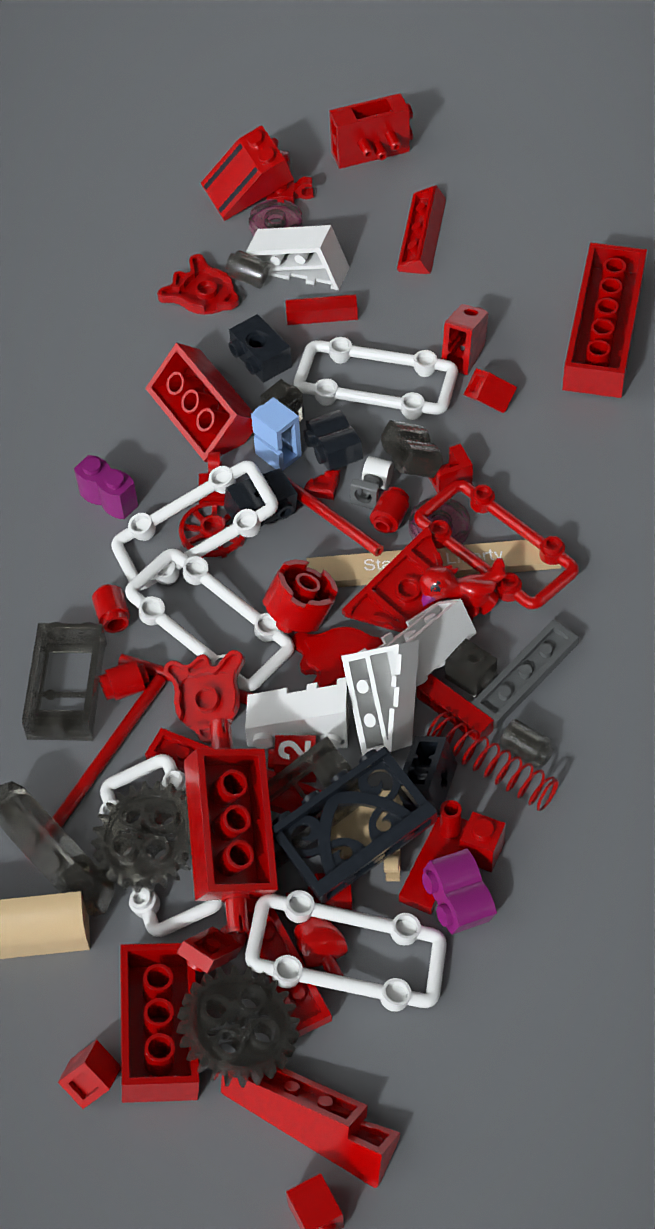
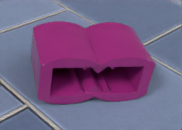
(106, 487)
(459, 891)

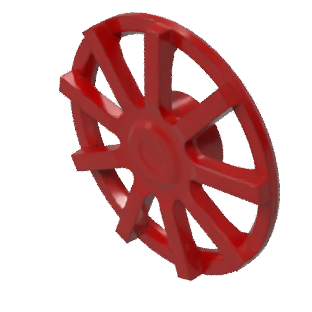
(209, 526)

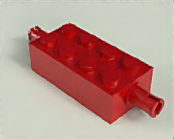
(230, 825)

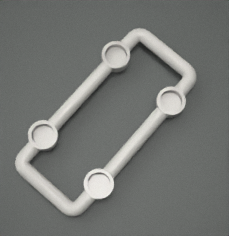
(411, 404)
(245, 523)
(196, 572)
(145, 903)
(403, 929)

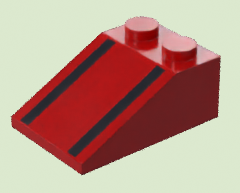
(246, 173)

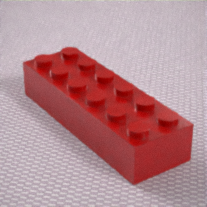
(604, 320)

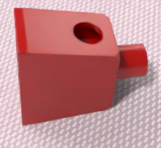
(467, 328)

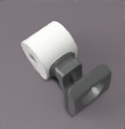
(375, 476)

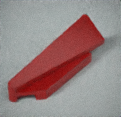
(320, 1120)

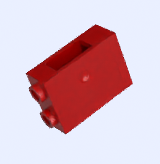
(370, 130)

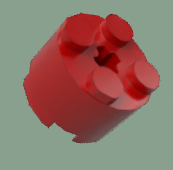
(300, 597)

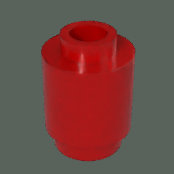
(390, 510)
(111, 608)
(123, 680)

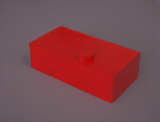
(151, 995)

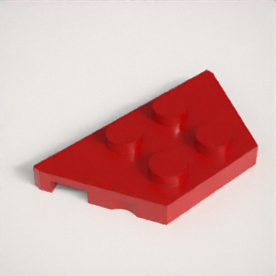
(395, 591)

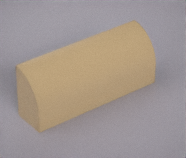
(43, 925)

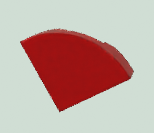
(324, 485)

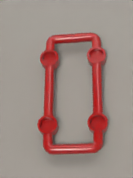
(483, 501)

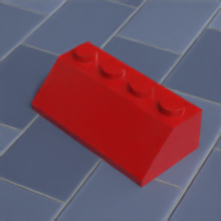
(200, 402)

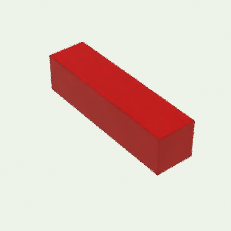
(321, 309)
(444, 699)

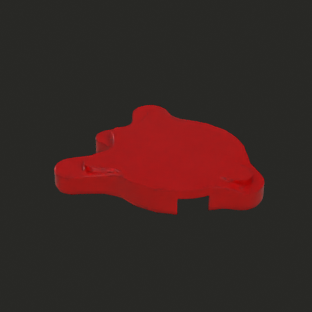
(200, 290)
(324, 651)
(206, 691)

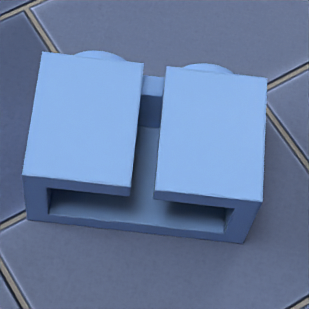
(276, 434)

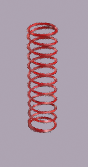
(503, 771)

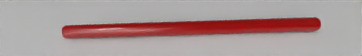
(108, 750)

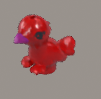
(474, 589)

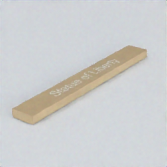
(363, 567)

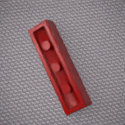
(422, 231)

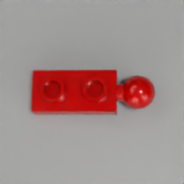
(211, 949)

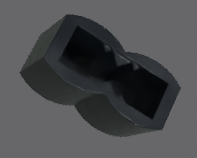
(333, 440)

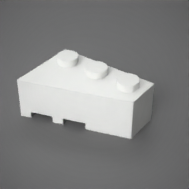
(302, 253)
(439, 633)
(383, 694)
(305, 712)

